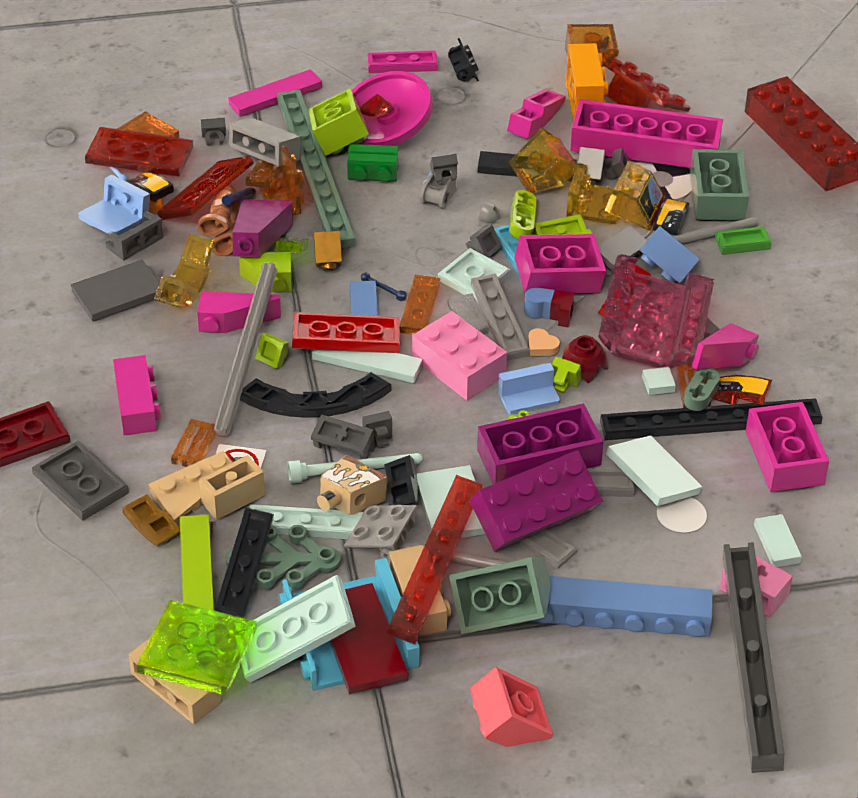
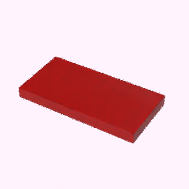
(346, 332)

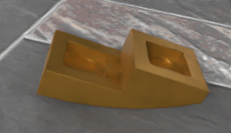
(151, 522)

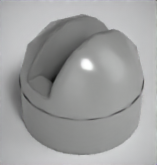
(489, 213)

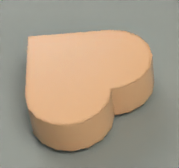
(542, 343)

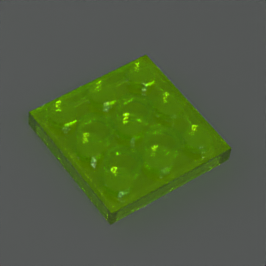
(197, 647)

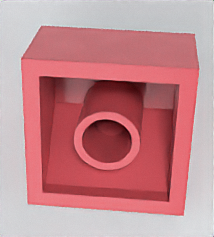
(510, 709)

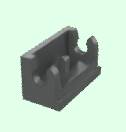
(136, 238)
(343, 436)

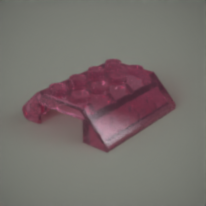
(653, 317)

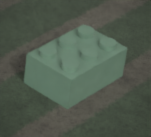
(719, 184)

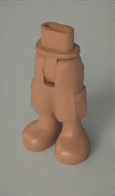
(220, 223)

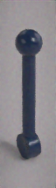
(400, 295)

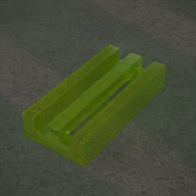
(292, 245)

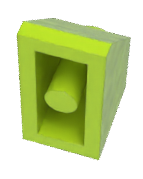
(251, 267)

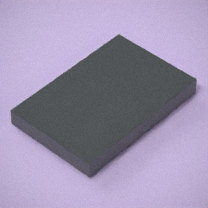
(116, 290)
(80, 480)

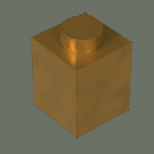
(327, 249)

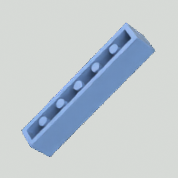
(629, 606)

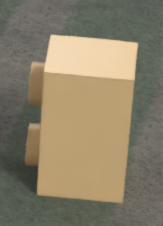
(232, 487)

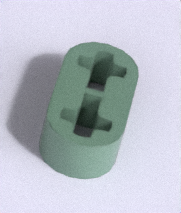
(697, 387)

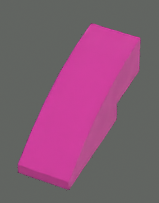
(535, 113)

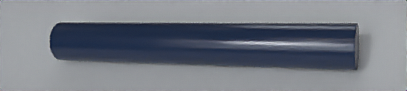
(238, 196)

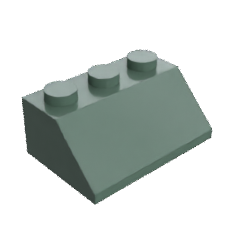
(501, 594)

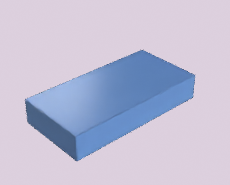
(363, 298)

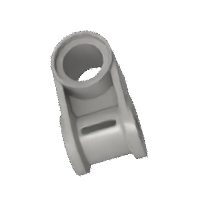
(438, 192)

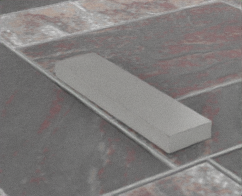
(500, 316)

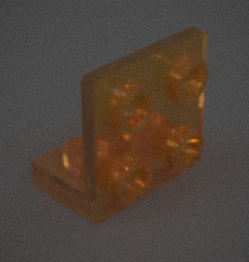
(287, 186)

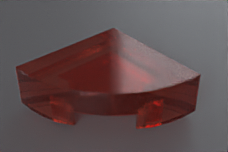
(376, 107)

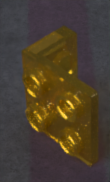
(588, 199)

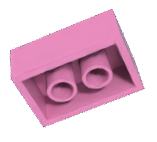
(459, 355)

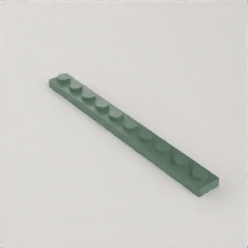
(315, 168)

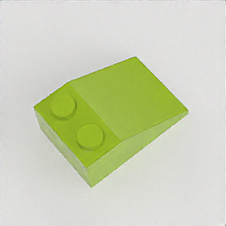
(338, 122)

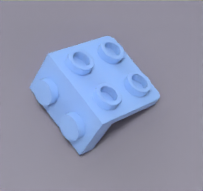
(119, 209)

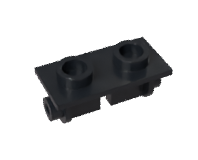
(462, 64)

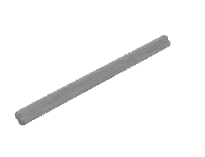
(245, 350)

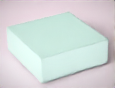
(658, 381)

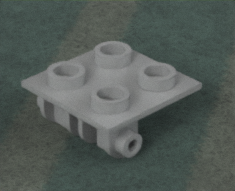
(383, 528)

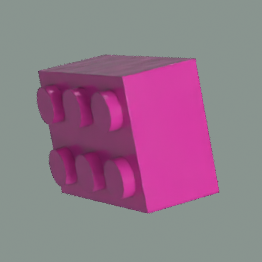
(560, 262)
(787, 447)

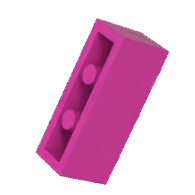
(136, 395)

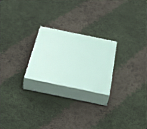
(468, 266)

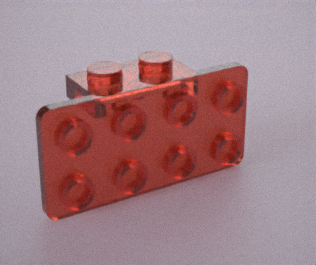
(637, 88)

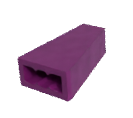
(260, 225)

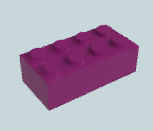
(536, 439)
(536, 500)

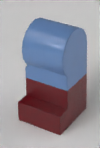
(549, 305)

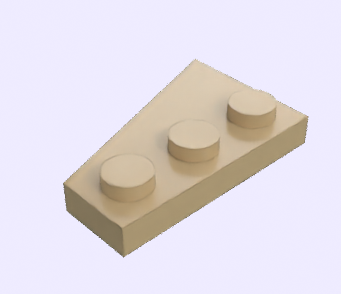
(180, 491)

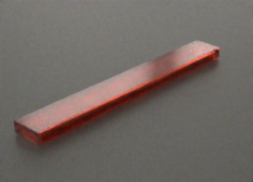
(434, 561)

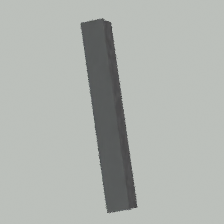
(753, 659)

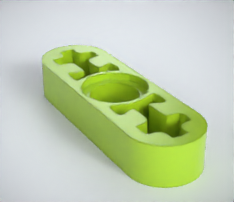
(522, 213)

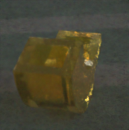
(190, 275)

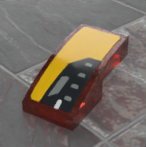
(743, 387)

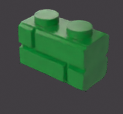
(372, 162)

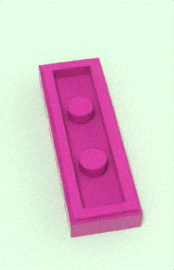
(402, 61)

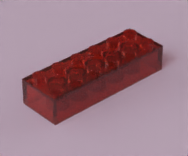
(804, 132)

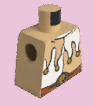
(351, 487)

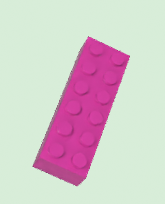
(643, 132)

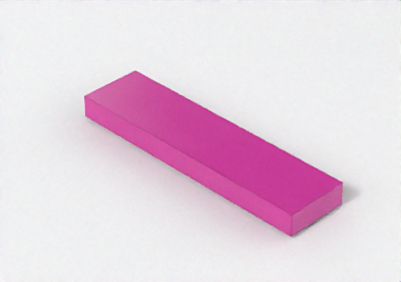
(267, 94)

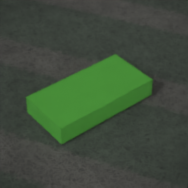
(743, 240)

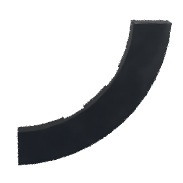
(313, 404)

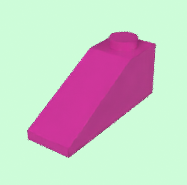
(228, 311)
(726, 348)

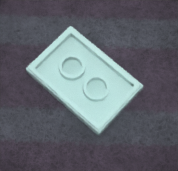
(654, 470)
(433, 489)

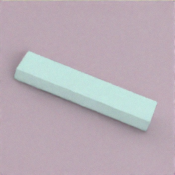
(380, 363)
(316, 521)

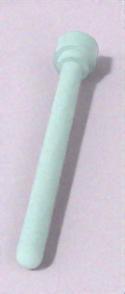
(299, 471)

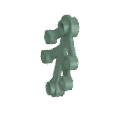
(319, 559)

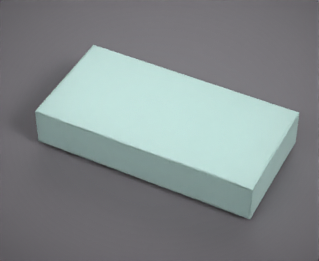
(777, 540)

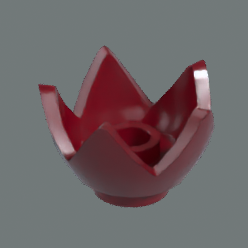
(588, 354)

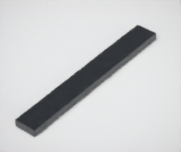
(687, 421)

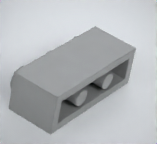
(262, 140)

